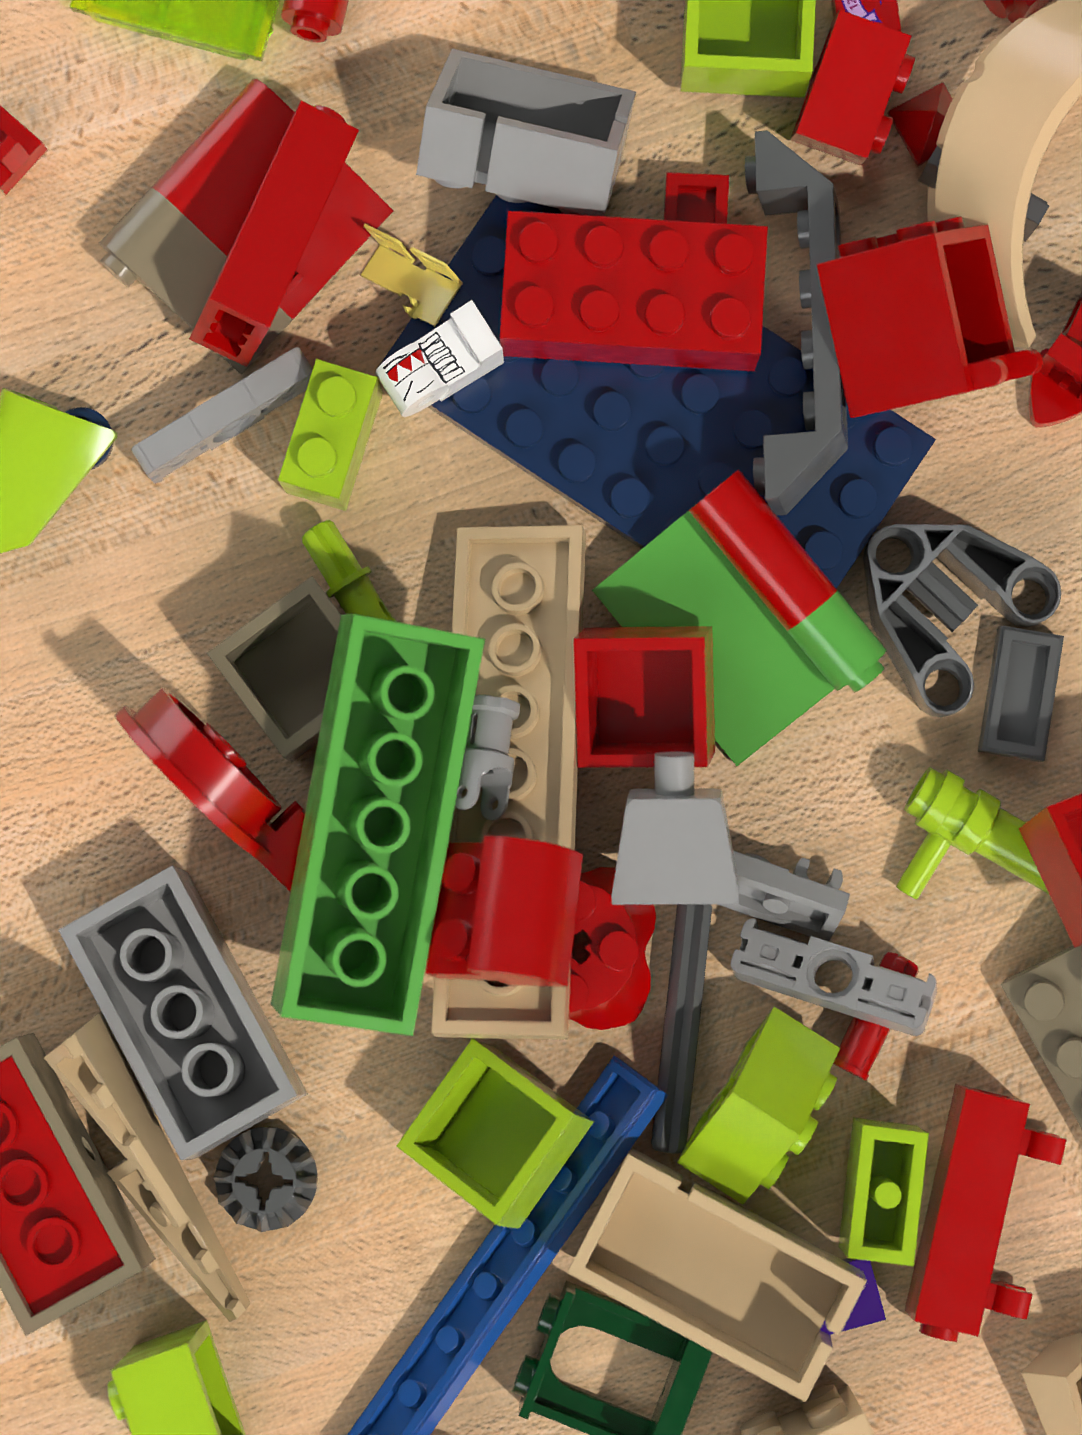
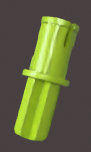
(343, 572)

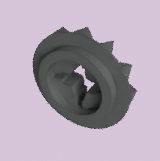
(288, 1158)

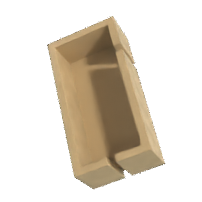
(718, 1274)

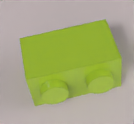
(330, 434)
(883, 1191)

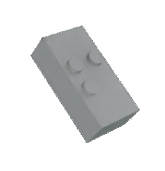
(182, 1012)

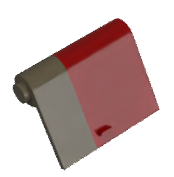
(194, 211)

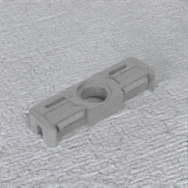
(224, 415)
(872, 995)

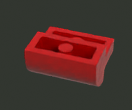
(506, 912)

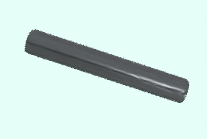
(681, 1026)

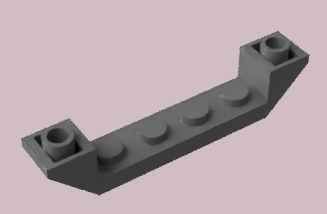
(800, 460)

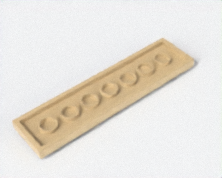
(527, 601)

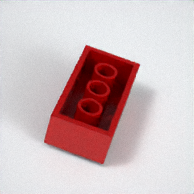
(633, 291)

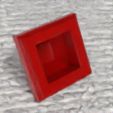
(920, 121)

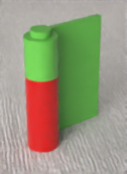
(773, 613)

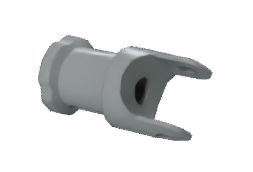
(487, 756)

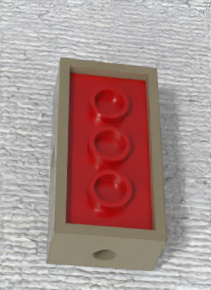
(60, 1211)

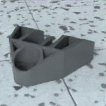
(981, 563)

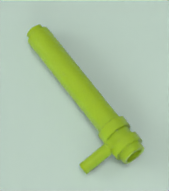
(966, 822)

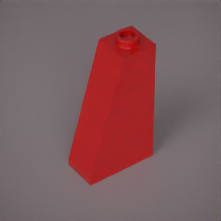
(275, 233)

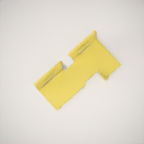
(426, 289)

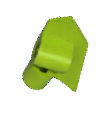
(41, 463)

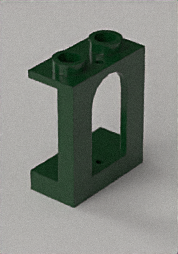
(553, 1399)

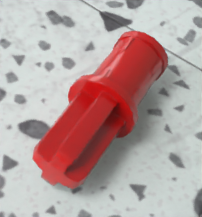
(865, 1039)

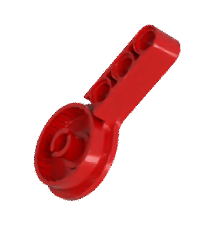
(216, 781)

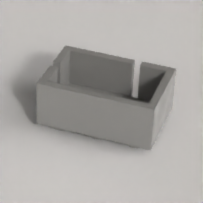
(525, 133)

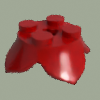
(614, 978)

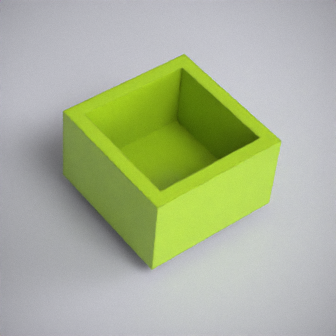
(748, 47)
(494, 1134)
(175, 1387)

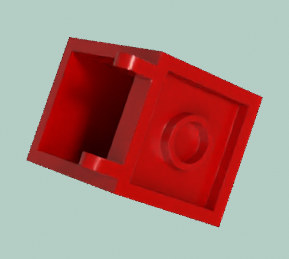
(920, 317)

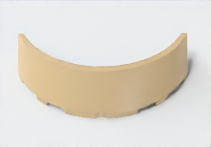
(1000, 135)

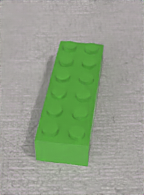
(376, 825)

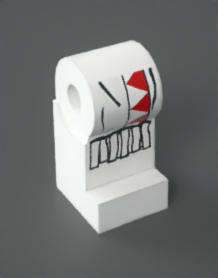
(441, 361)

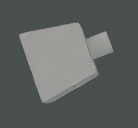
(675, 841)

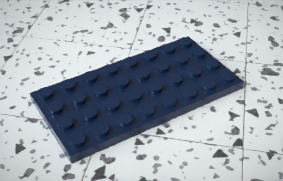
(657, 439)

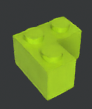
(762, 1108)

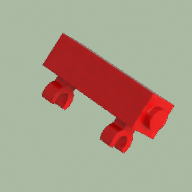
(968, 1213)

